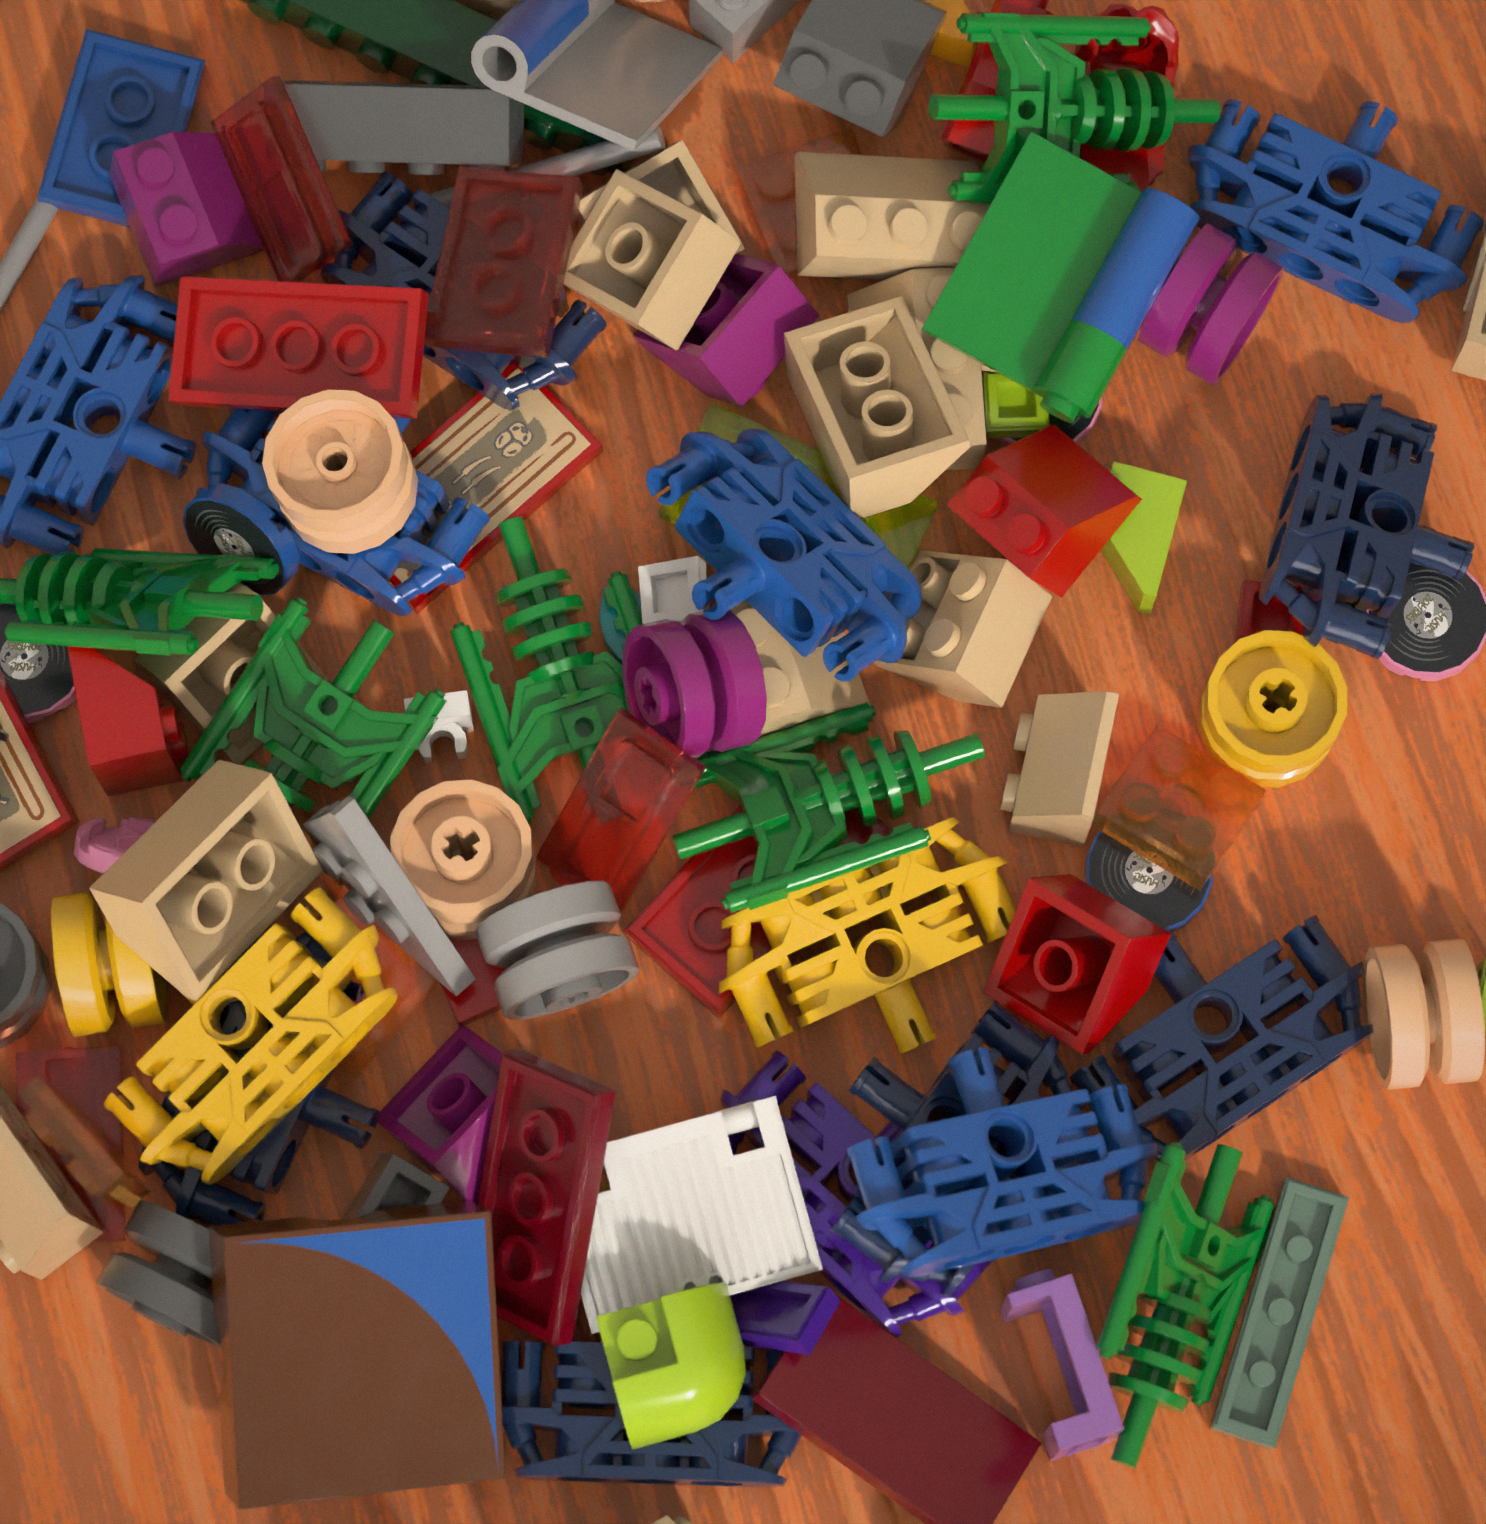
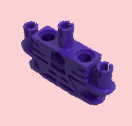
(820, 1136)

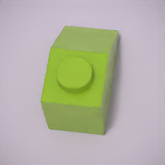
(1143, 540)

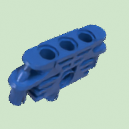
(1329, 238)
(80, 375)
(787, 550)
(368, 570)
(958, 1173)

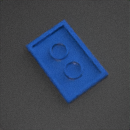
(114, 100)

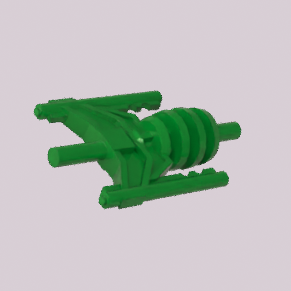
(1050, 94)
(129, 598)
(570, 696)
(317, 724)
(799, 806)
(1188, 1275)

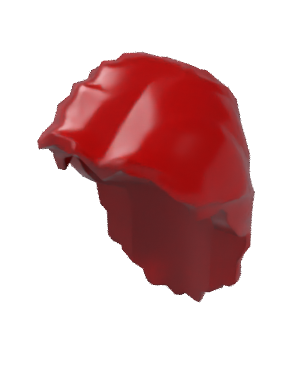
(1154, 53)

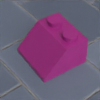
(182, 205)
(738, 331)
(448, 1111)

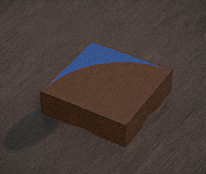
(357, 1353)

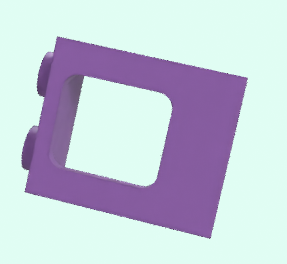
(1094, 1405)

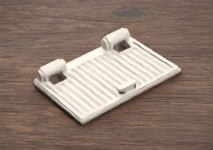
(696, 1213)

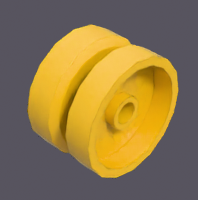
(1281, 673)
(94, 965)

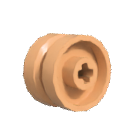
(340, 471)
(460, 824)
(1424, 1013)

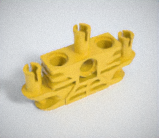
(841, 974)
(252, 1095)

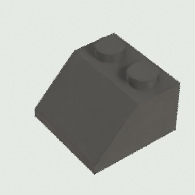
(860, 58)

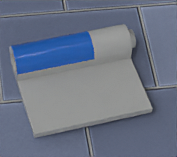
(592, 65)

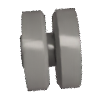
(557, 950)

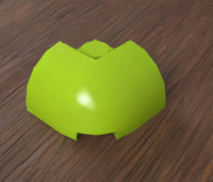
(674, 1362)

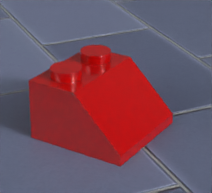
(1045, 506)
(125, 727)
(1074, 960)

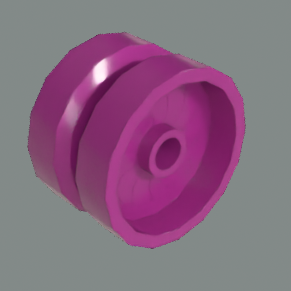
(1204, 301)
(696, 682)

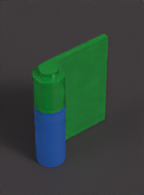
(1060, 276)

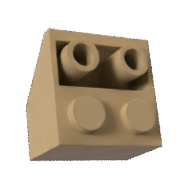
(970, 626)

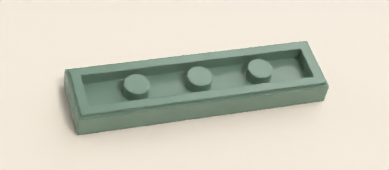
(1279, 1313)

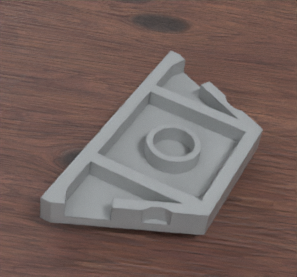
(381, 891)

